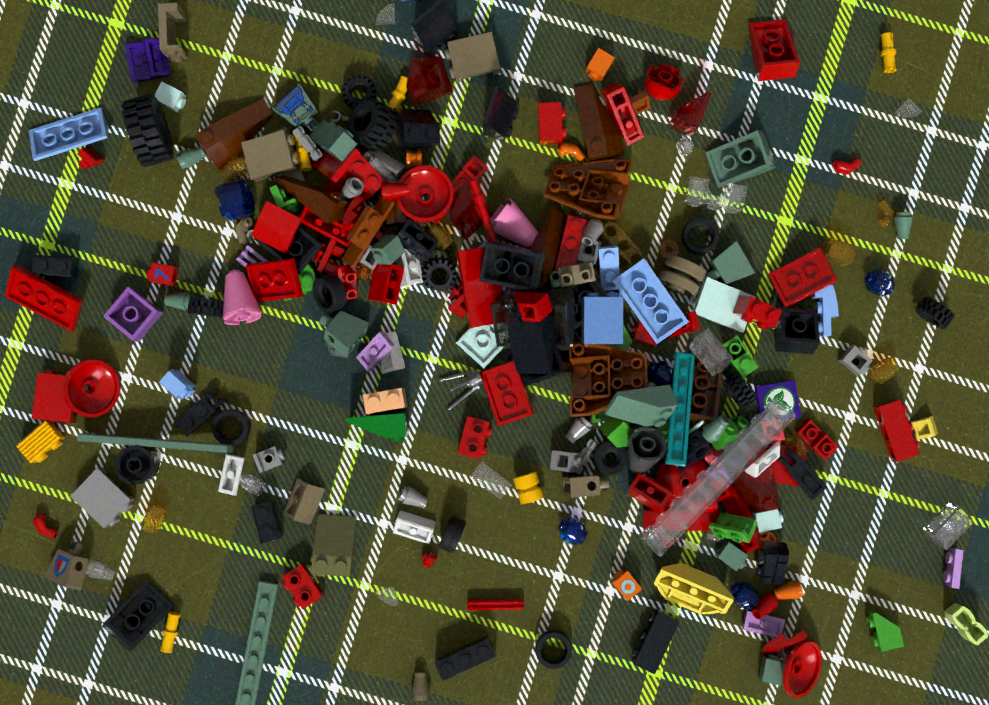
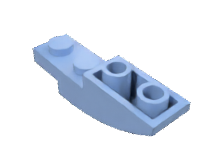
(609, 268)
(826, 308)

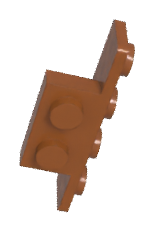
(365, 230)

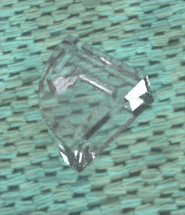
(386, 16)
(908, 109)
(388, 595)

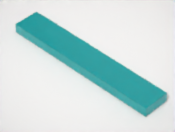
(679, 420)

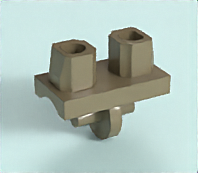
(576, 273)

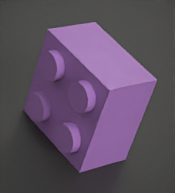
(133, 314)

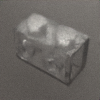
(711, 352)
(947, 526)

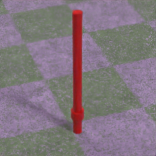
(479, 199)

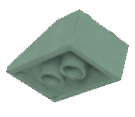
(741, 159)
(643, 406)

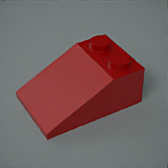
(773, 50)
(365, 172)

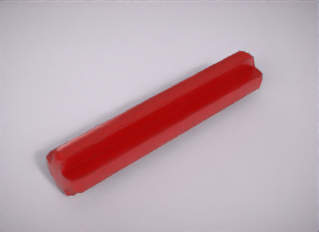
(495, 604)

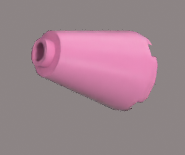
(513, 224)
(239, 300)

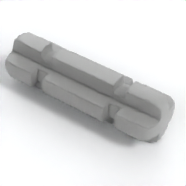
(307, 143)
(586, 453)

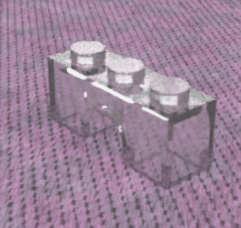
(698, 194)

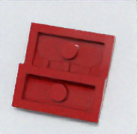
(276, 227)
(781, 644)

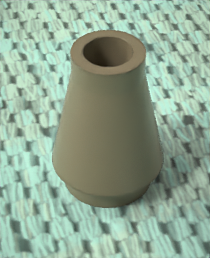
(420, 687)

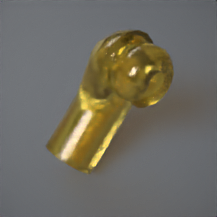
(888, 214)
(796, 441)

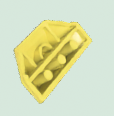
(693, 589)

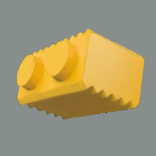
(40, 442)

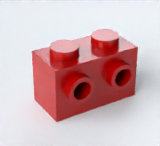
(550, 123)
(386, 283)
(757, 311)
(474, 437)
(650, 493)
(302, 585)

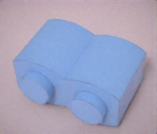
(177, 384)

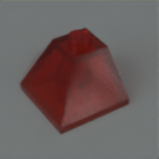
(427, 80)
(690, 115)
(465, 213)
(758, 492)

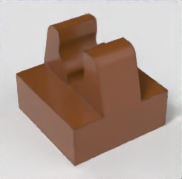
(640, 102)

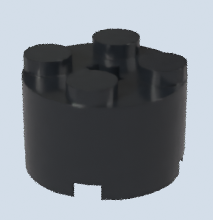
(126, 465)

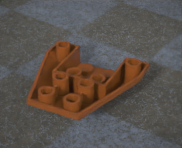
(592, 186)
(602, 372)

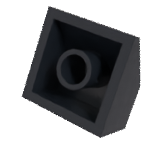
(416, 128)
(797, 331)

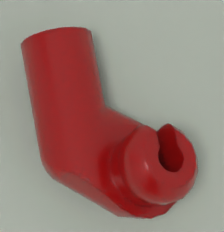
(844, 167)
(42, 528)

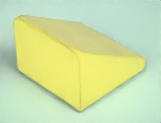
(924, 428)

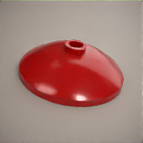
(430, 182)
(102, 390)
(668, 476)
(801, 669)

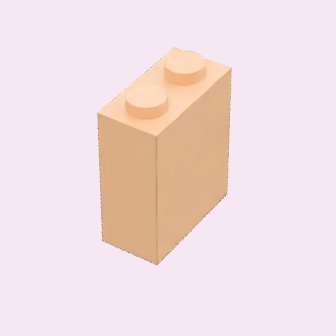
(385, 401)

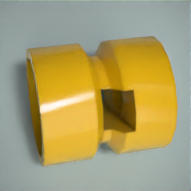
(528, 488)

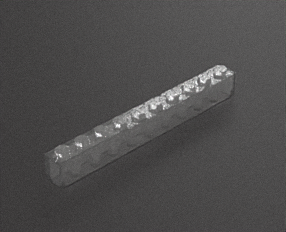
(718, 476)

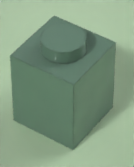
(387, 249)
(732, 556)
(771, 669)

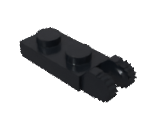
(199, 413)
(803, 475)

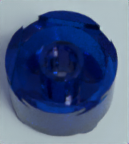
(235, 200)

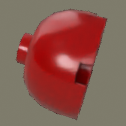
(663, 82)

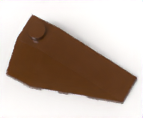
(598, 130)
(224, 137)
(321, 201)
(548, 243)
(705, 395)

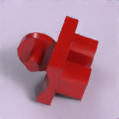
(332, 249)
(348, 276)
(457, 307)

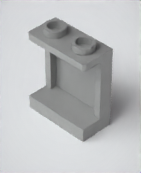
(102, 498)

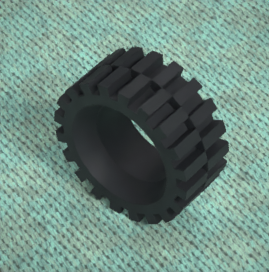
(147, 130)

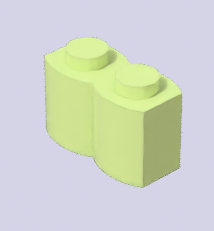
(966, 623)

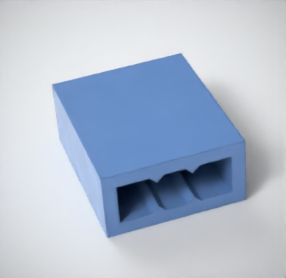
(602, 319)

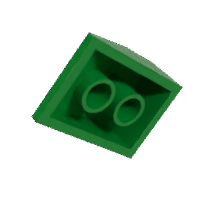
(388, 426)

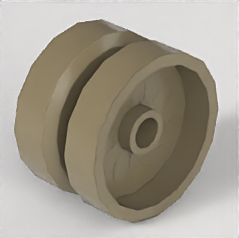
(682, 275)

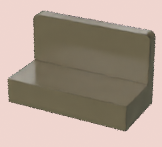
(303, 502)

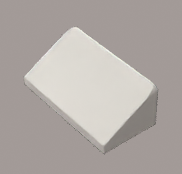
(392, 164)
(412, 269)
(394, 359)
(764, 460)
(231, 474)
(414, 527)

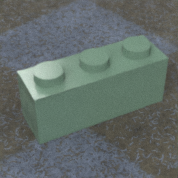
(333, 139)

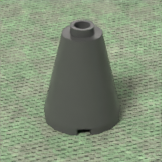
(645, 449)

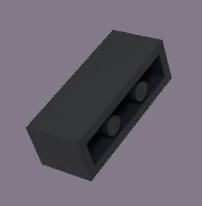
(654, 641)
(465, 657)

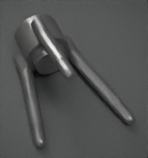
(472, 380)

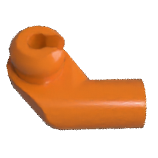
(569, 148)

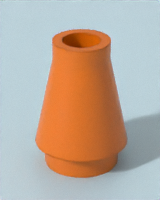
(789, 591)

